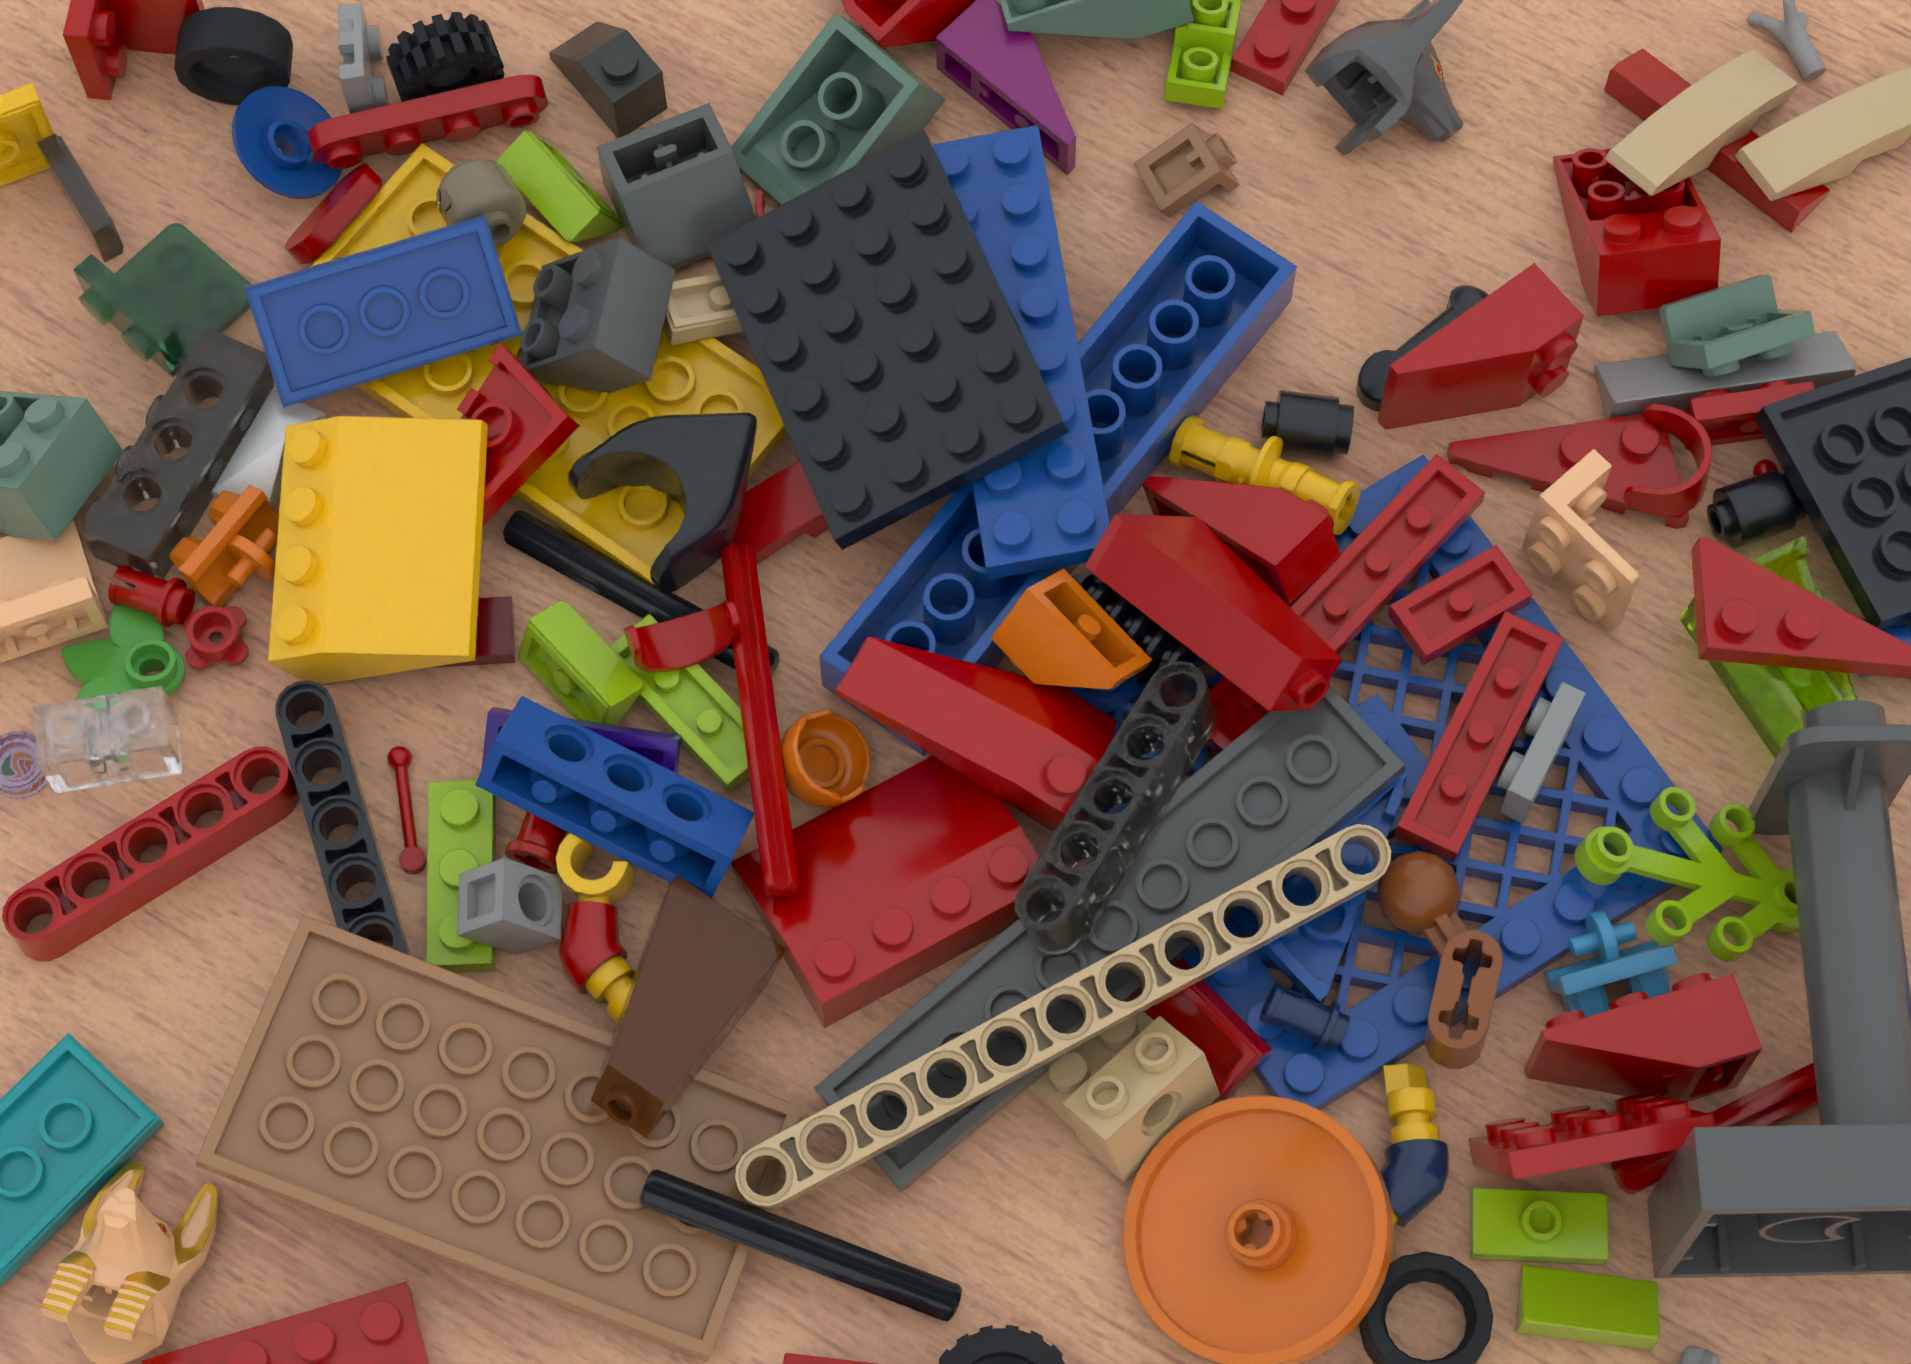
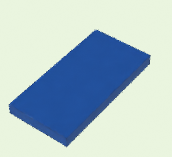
(383, 311)

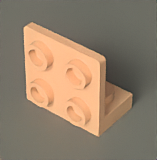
(1568, 549)
(45, 593)

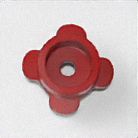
(211, 620)

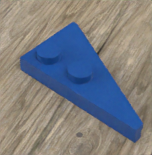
(1315, 949)

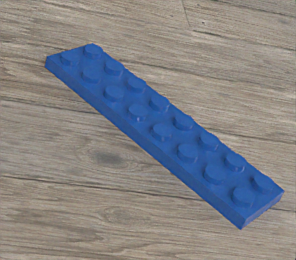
(1052, 501)

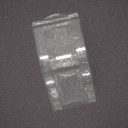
(108, 739)

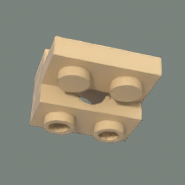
(1128, 1090)

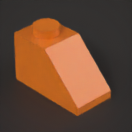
(1067, 638)

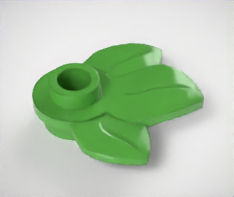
(123, 659)

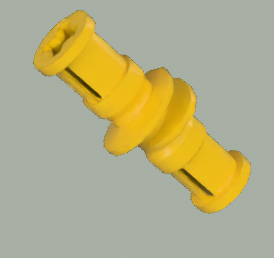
(1241, 463)

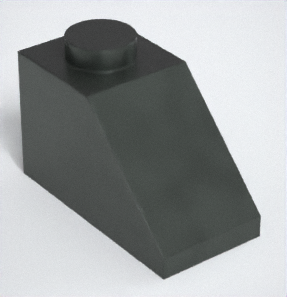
(613, 76)

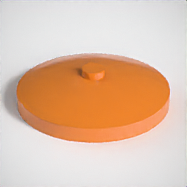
(1258, 1232)

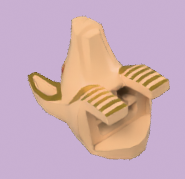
(128, 1270)

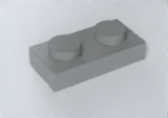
(1549, 727)

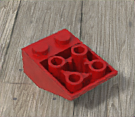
(1633, 245)
(1662, 1045)

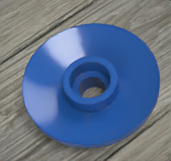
(281, 119)

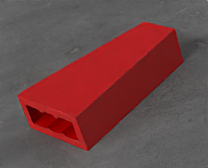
(1215, 607)

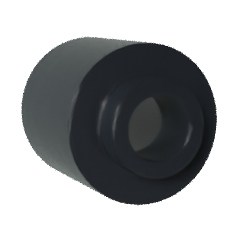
(1309, 423)
(1754, 509)

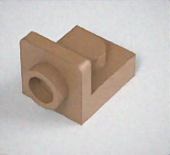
(1186, 168)

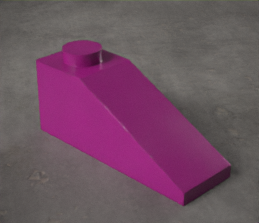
(1006, 77)

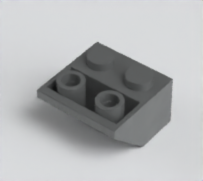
(676, 186)
(597, 318)

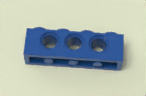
(613, 797)

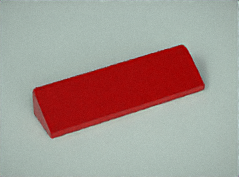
(1647, 85)

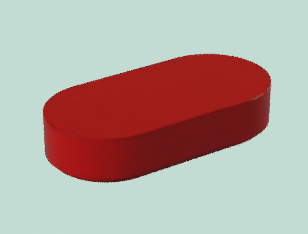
(334, 214)

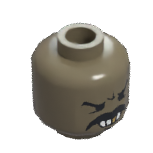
(482, 189)

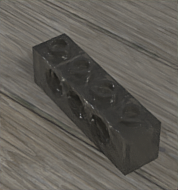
(184, 486)

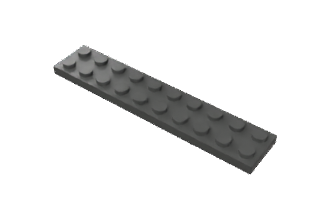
(1234, 818)

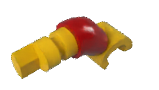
(590, 937)

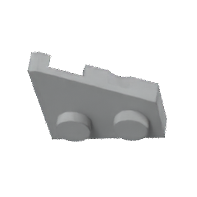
(360, 48)

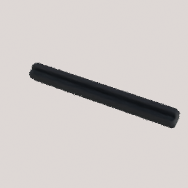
(603, 575)
(800, 1245)

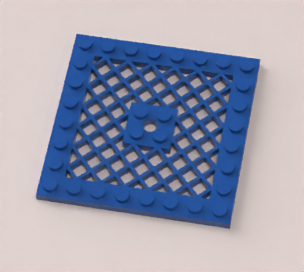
(1530, 932)

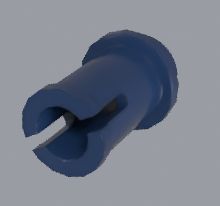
(1305, 1018)

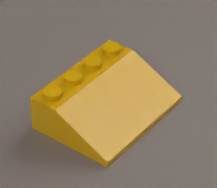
(378, 546)

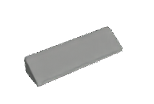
(1636, 383)

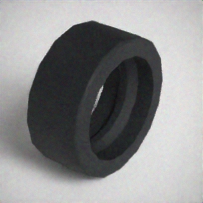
(215, 34)
(1438, 1270)

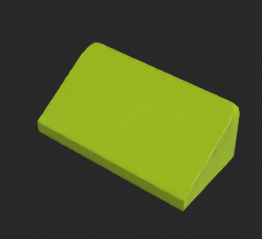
(557, 189)
(578, 666)
(1588, 1307)

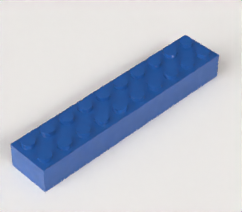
(1144, 370)

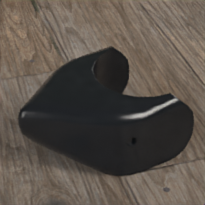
(698, 463)

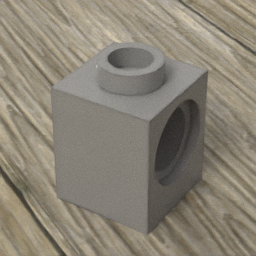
(509, 906)

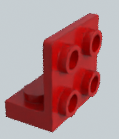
(104, 30)

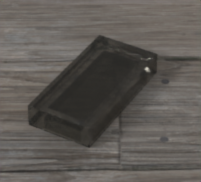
(81, 197)

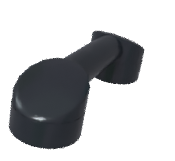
(1375, 369)

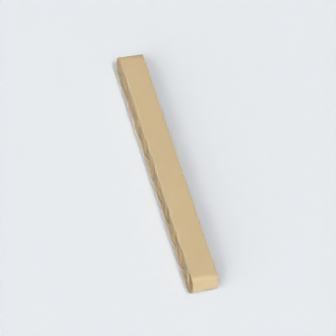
(1088, 991)

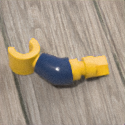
(1416, 1159)

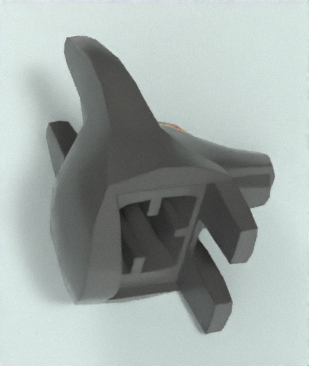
(1390, 74)

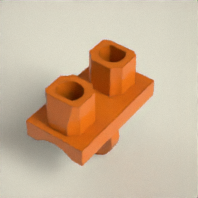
(233, 549)

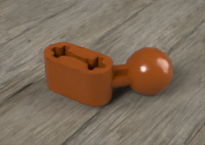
(1422, 898)

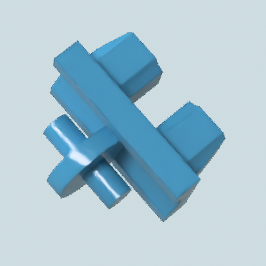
(1584, 981)

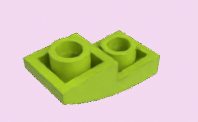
(1203, 54)

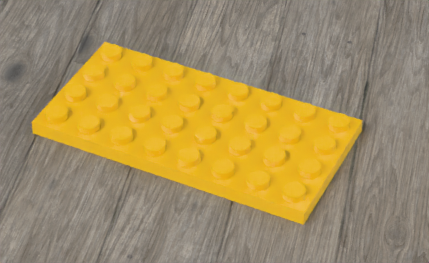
(687, 378)

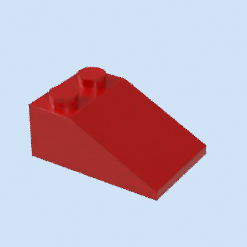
(1487, 357)

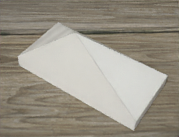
(261, 451)

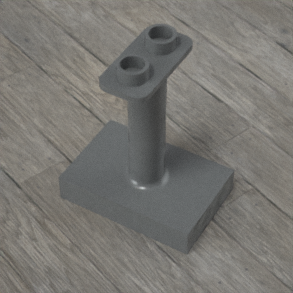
(1841, 1189)

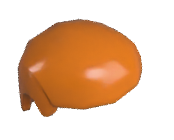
(825, 759)

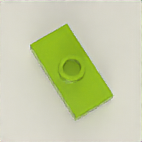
(1539, 1226)

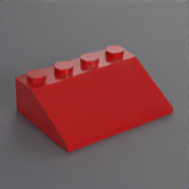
(893, 886)

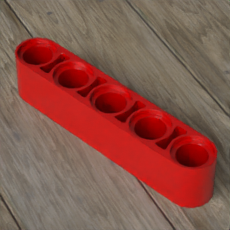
(138, 883)

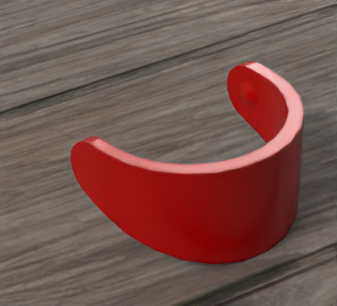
(1686, 496)
(683, 640)

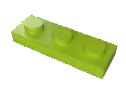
(697, 709)
(458, 840)

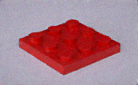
(1586, 1136)

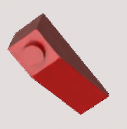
(1267, 527)

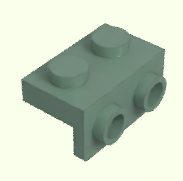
(1730, 324)

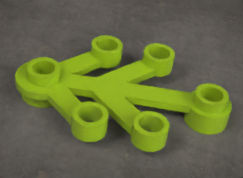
(1708, 874)

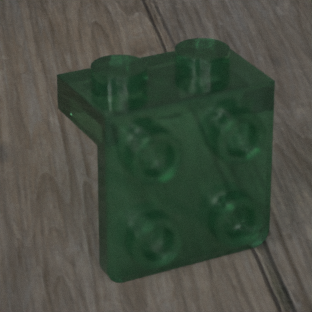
(164, 295)

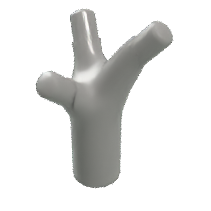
(1794, 37)

